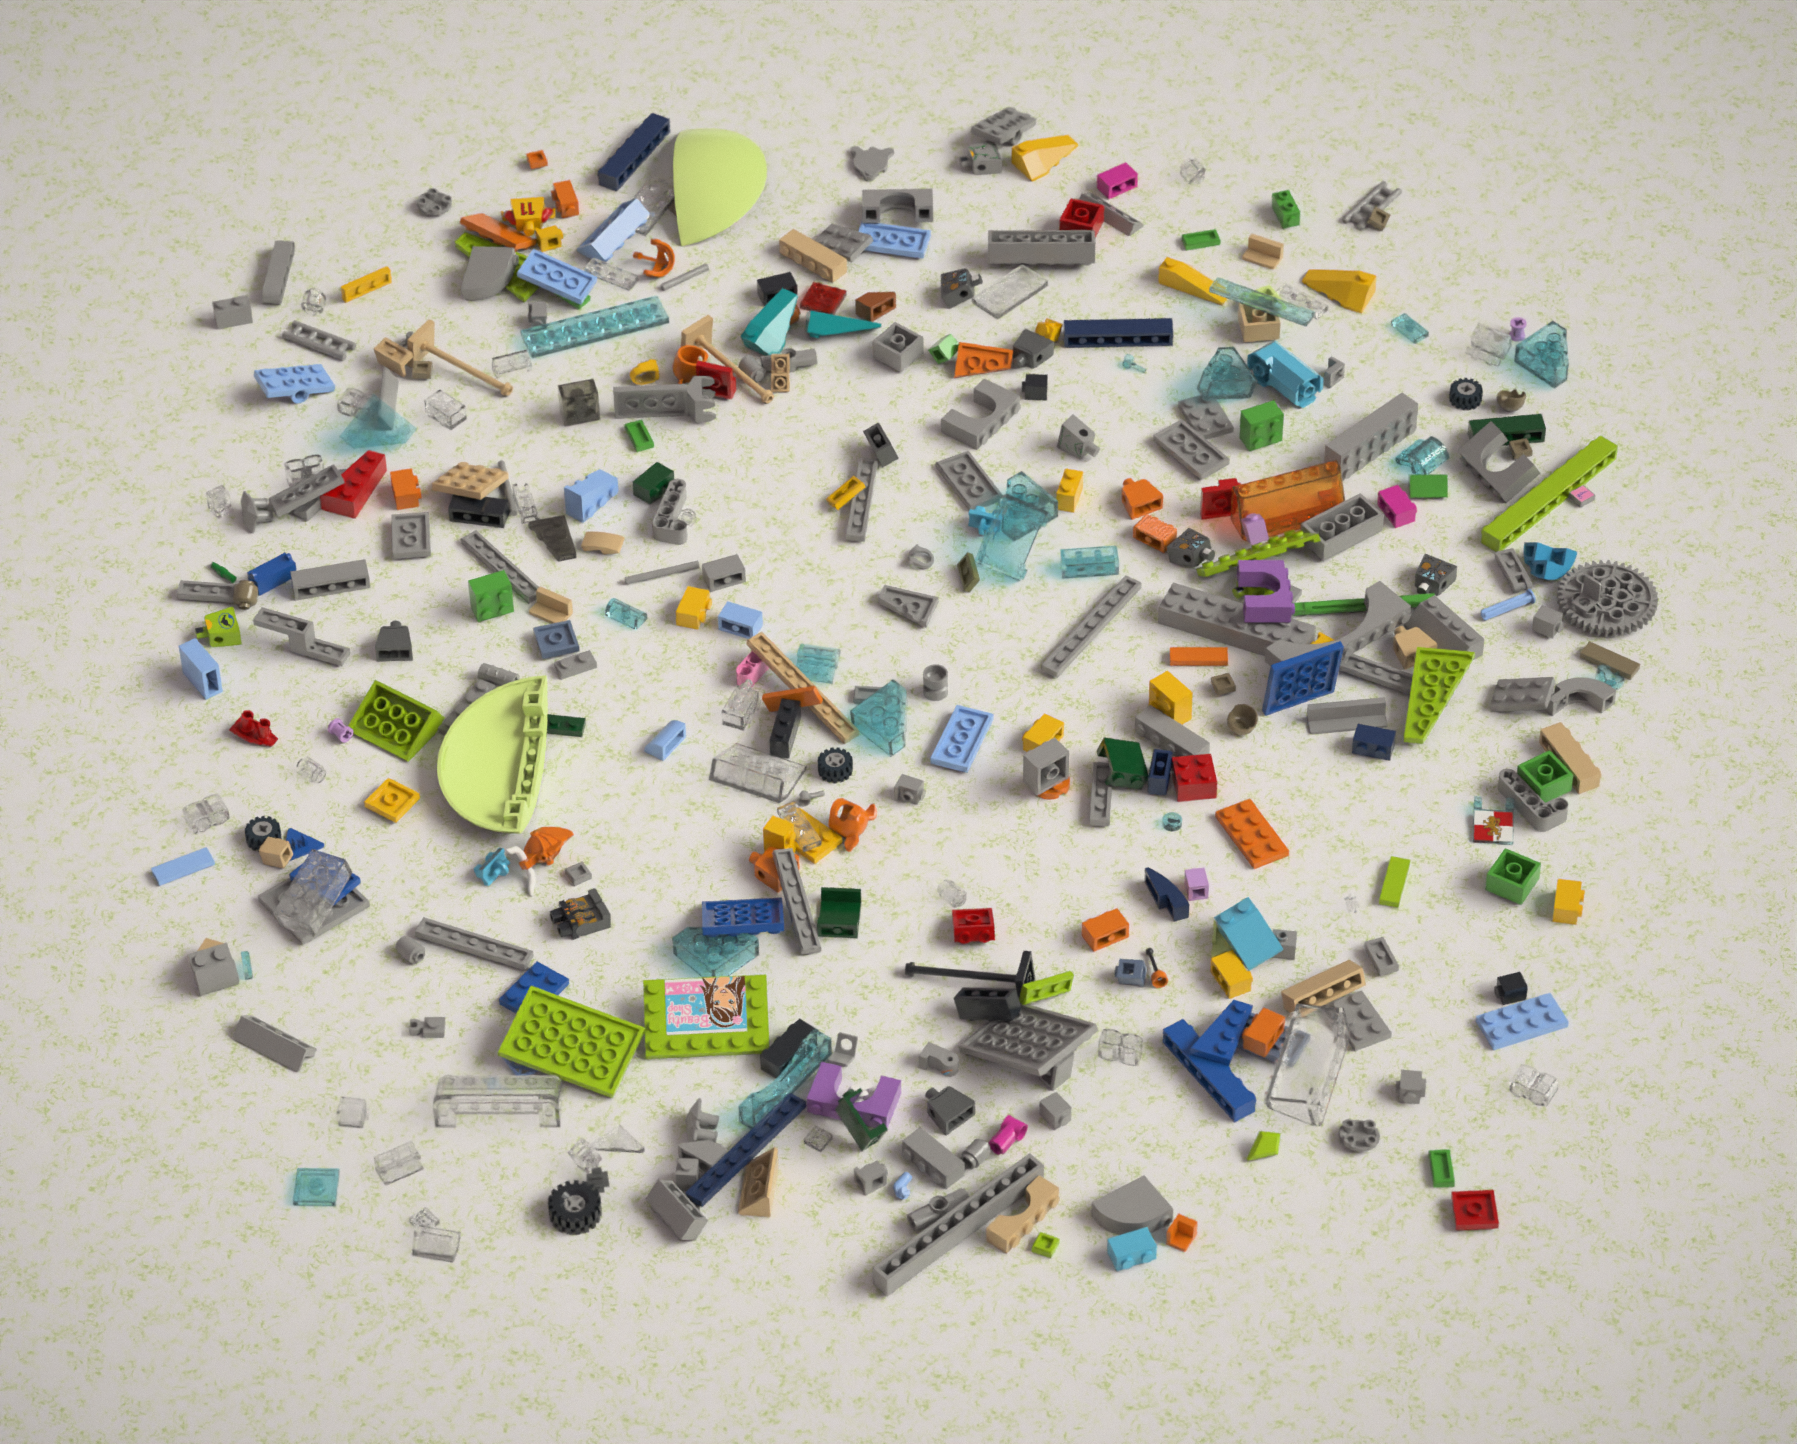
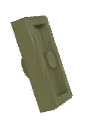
(968, 572)

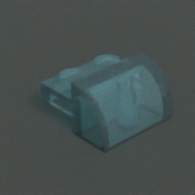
(1423, 455)
(818, 662)

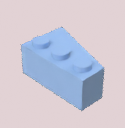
(590, 494)

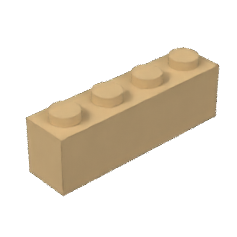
(813, 255)
(1569, 751)
(1325, 986)

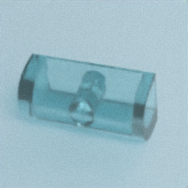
(625, 613)

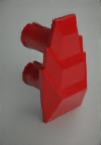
(253, 730)

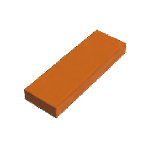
(1198, 656)
(807, 695)

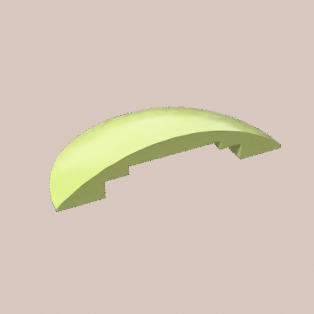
(714, 180)
(496, 756)

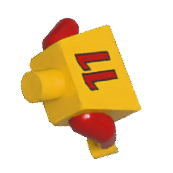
(528, 214)

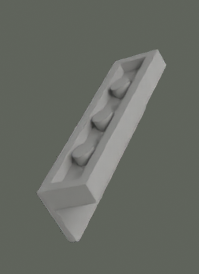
(1346, 715)
(272, 1042)

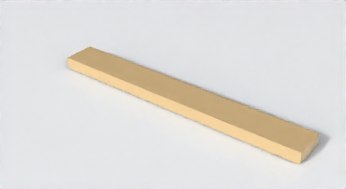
(794, 679)

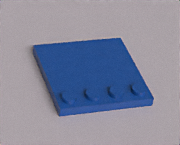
(1302, 678)
(742, 916)

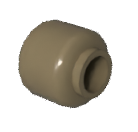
(245, 594)

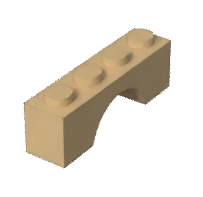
(1007, 1231)

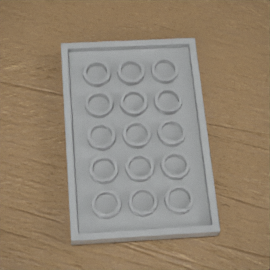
(1029, 1042)

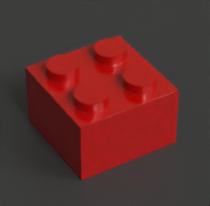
(1082, 216)
(1194, 777)

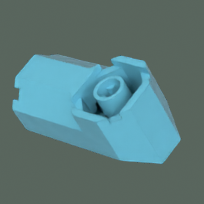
(1286, 373)

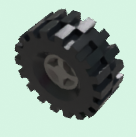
(574, 1207)

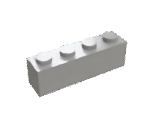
(330, 579)
(1169, 733)

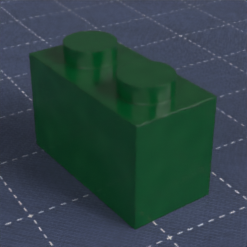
(652, 483)

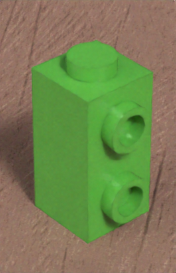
(1285, 209)

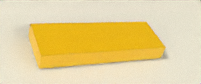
(366, 284)

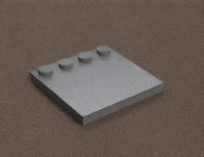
(344, 909)

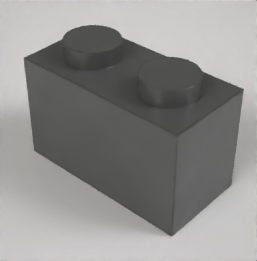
(880, 444)

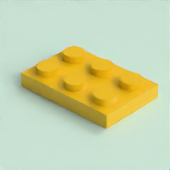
(829, 839)

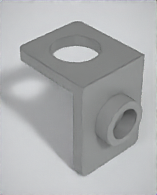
(1591, 593)
(843, 1056)

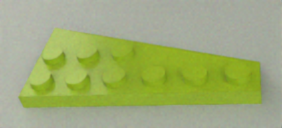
(1259, 551)

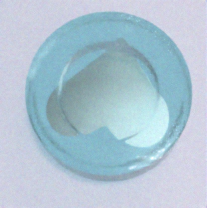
(1172, 821)

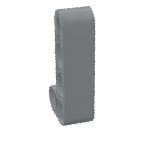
(665, 522)
(1539, 814)

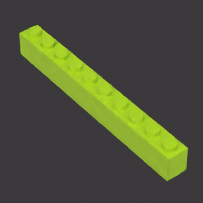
(1548, 494)

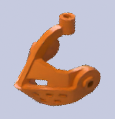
(660, 261)

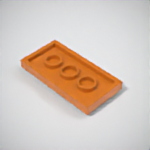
(1252, 833)

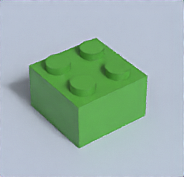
(1261, 425)
(491, 596)
(1546, 776)
(1513, 876)

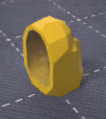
(645, 372)

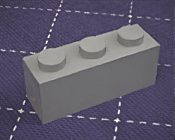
(932, 1158)
(676, 1210)

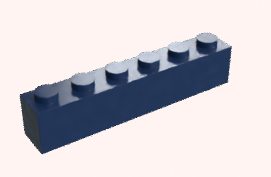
(634, 152)
(1118, 333)

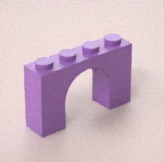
(1269, 575)
(874, 1111)

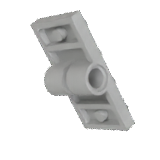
(1004, 126)

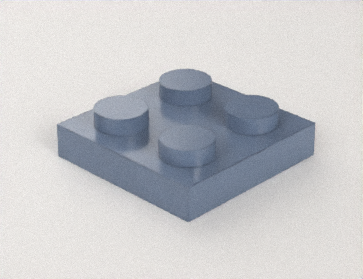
(556, 639)

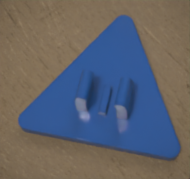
(301, 843)

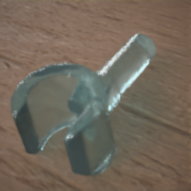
(1128, 363)

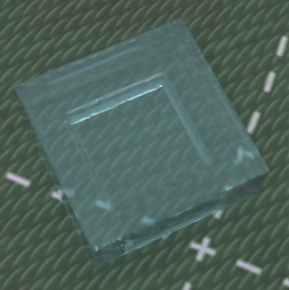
(246, 965)

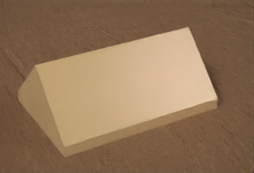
(759, 1185)

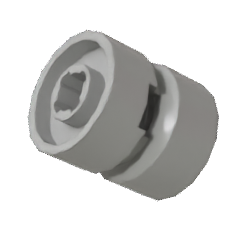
(935, 682)

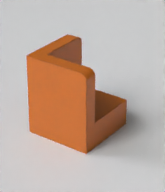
(1181, 1232)

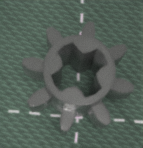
(598, 1179)

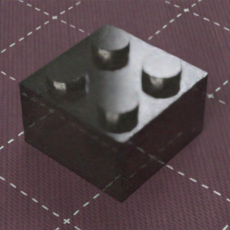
(579, 402)

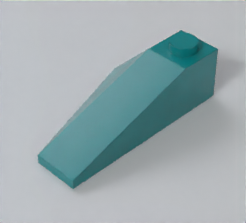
(825, 324)
(769, 327)

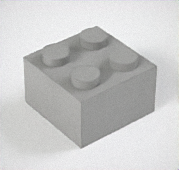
(898, 347)
(1045, 766)

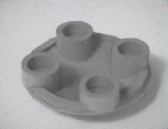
(434, 202)
(1359, 1134)

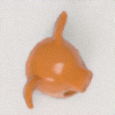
(685, 362)
(851, 822)

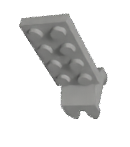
(666, 400)

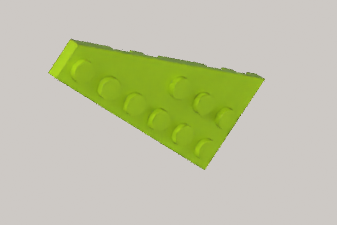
(518, 286)
(1433, 683)

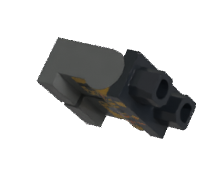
(581, 915)

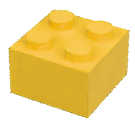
(1171, 697)

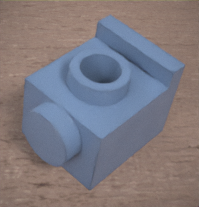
(1128, 966)

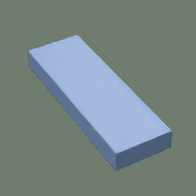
(182, 866)

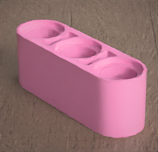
(750, 668)

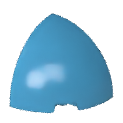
(1547, 561)

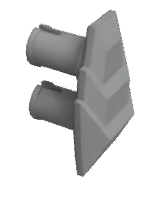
(250, 513)
(694, 1118)

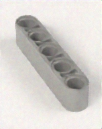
(278, 272)

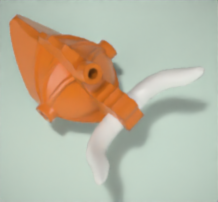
(540, 848)

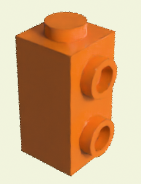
(565, 199)

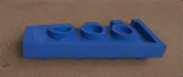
(1223, 1035)

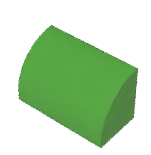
(1428, 485)

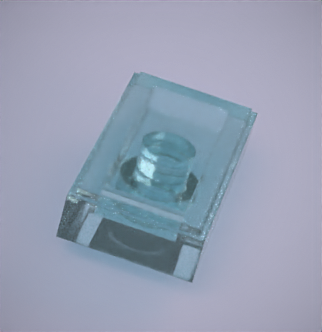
(1409, 328)

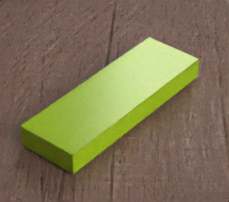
(1394, 881)
(1046, 987)

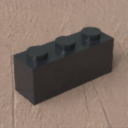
(484, 512)
(785, 728)
(987, 1004)
(782, 1051)

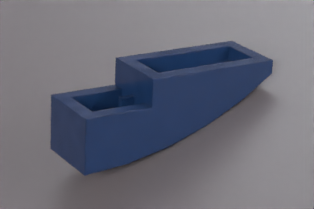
(1166, 895)

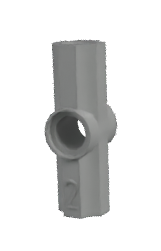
(797, 358)
(936, 1209)

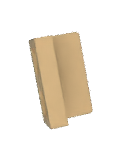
(1263, 251)
(393, 356)
(551, 606)

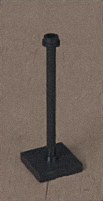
(1024, 974)

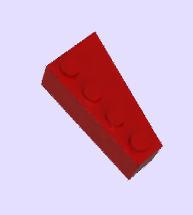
(359, 484)

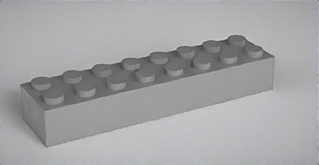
(1224, 621)

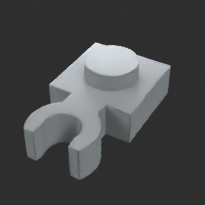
(431, 1027)

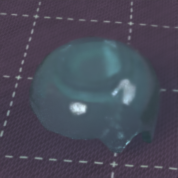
(1604, 674)

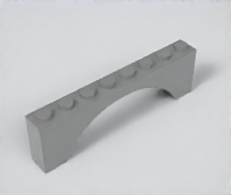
(1383, 615)

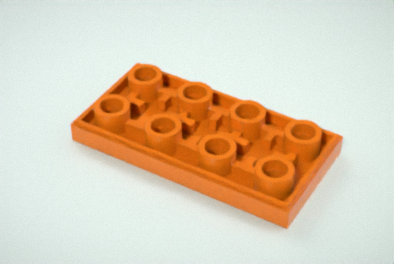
(497, 231)

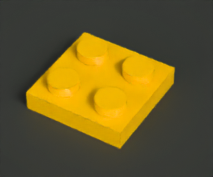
(391, 800)

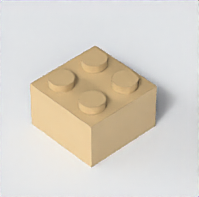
(1257, 325)

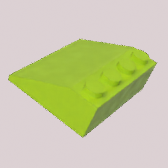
(395, 721)

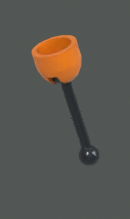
(1157, 974)

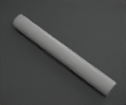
(675, 281)

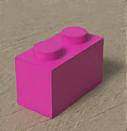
(1117, 180)
(1396, 506)

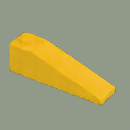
(1187, 279)
(1348, 287)

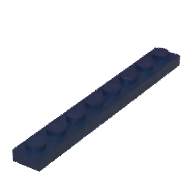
(745, 1149)

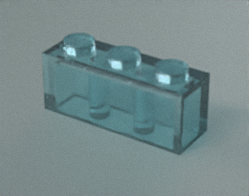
(1089, 562)

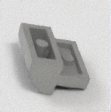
(213, 969)

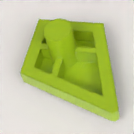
(1265, 1145)

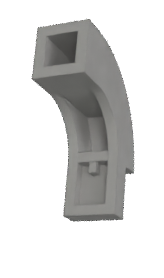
(1581, 690)

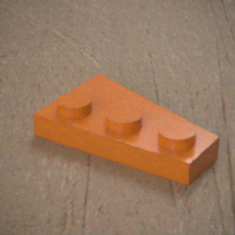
(981, 359)

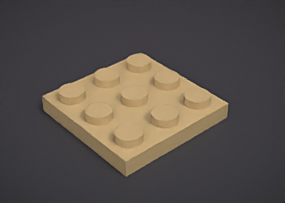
(470, 480)

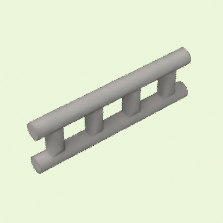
(1371, 197)
(323, 347)

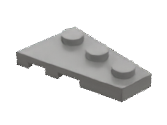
(909, 604)

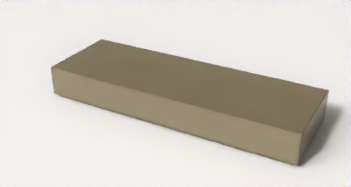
(1602, 656)

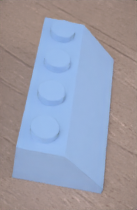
(614, 230)

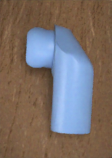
(900, 1186)

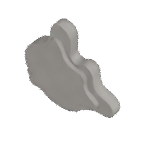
(871, 161)

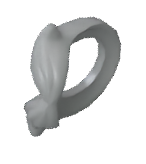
(913, 561)

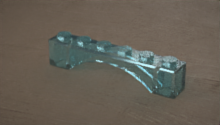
(806, 1061)

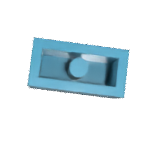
(1131, 1249)

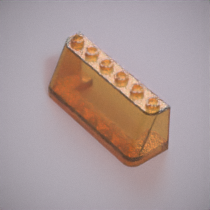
(1288, 497)

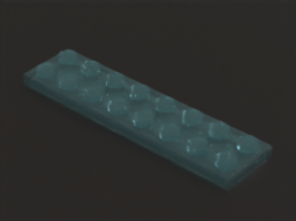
(594, 326)

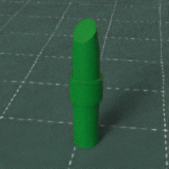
(223, 572)

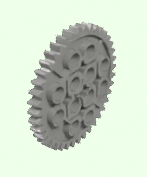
(1624, 603)

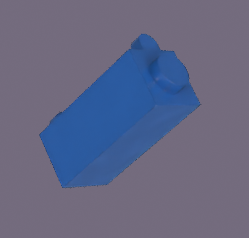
(272, 573)

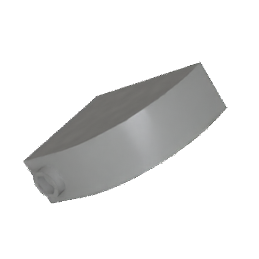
(488, 271)
(1132, 1208)

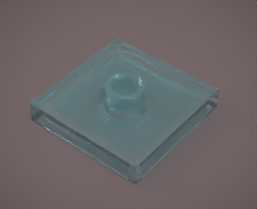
(316, 1187)

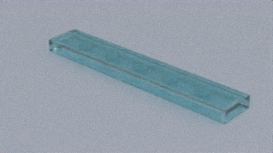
(1262, 301)

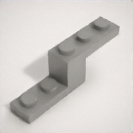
(301, 636)

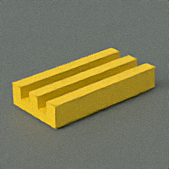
(845, 492)

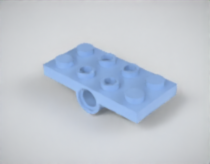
(294, 381)

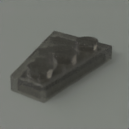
(556, 536)

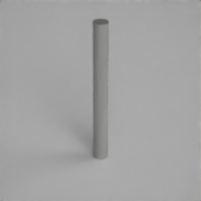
(508, 491)
(662, 572)

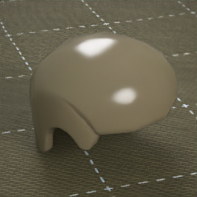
(1511, 400)
(1242, 719)

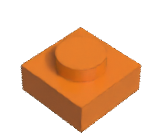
(536, 159)

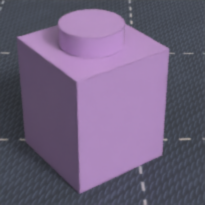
(1254, 528)
(1196, 884)

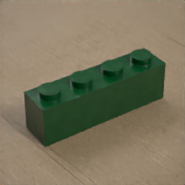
(1513, 427)

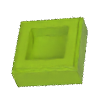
(1045, 1245)

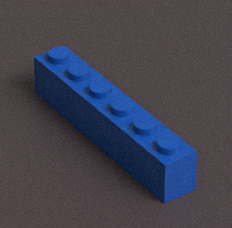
(1212, 1076)

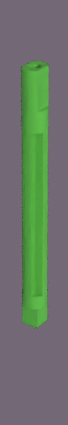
(1348, 605)

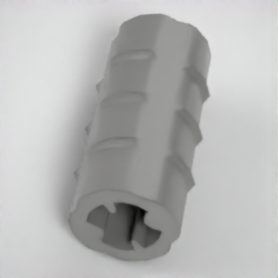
(496, 675)

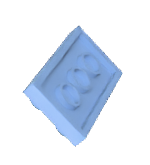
(897, 239)
(557, 276)
(962, 738)
(1521, 1021)

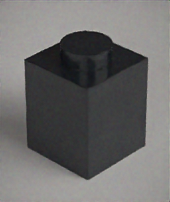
(1035, 387)
(1511, 988)

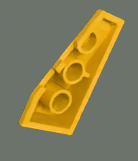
(1038, 156)

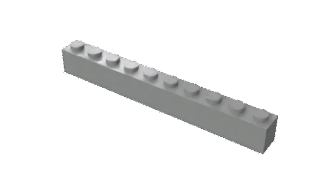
(956, 1225)

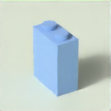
(200, 668)

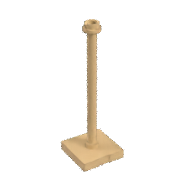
(700, 335)
(423, 342)

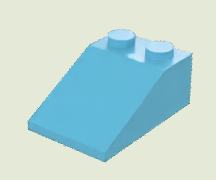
(1248, 933)

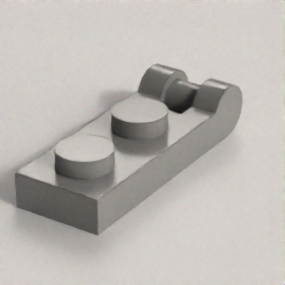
(1513, 570)

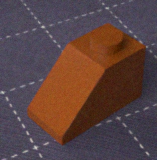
(875, 305)

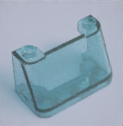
(1010, 537)

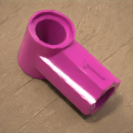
(1009, 1132)

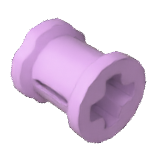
(1517, 329)
(343, 732)

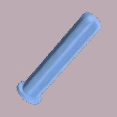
(1508, 605)

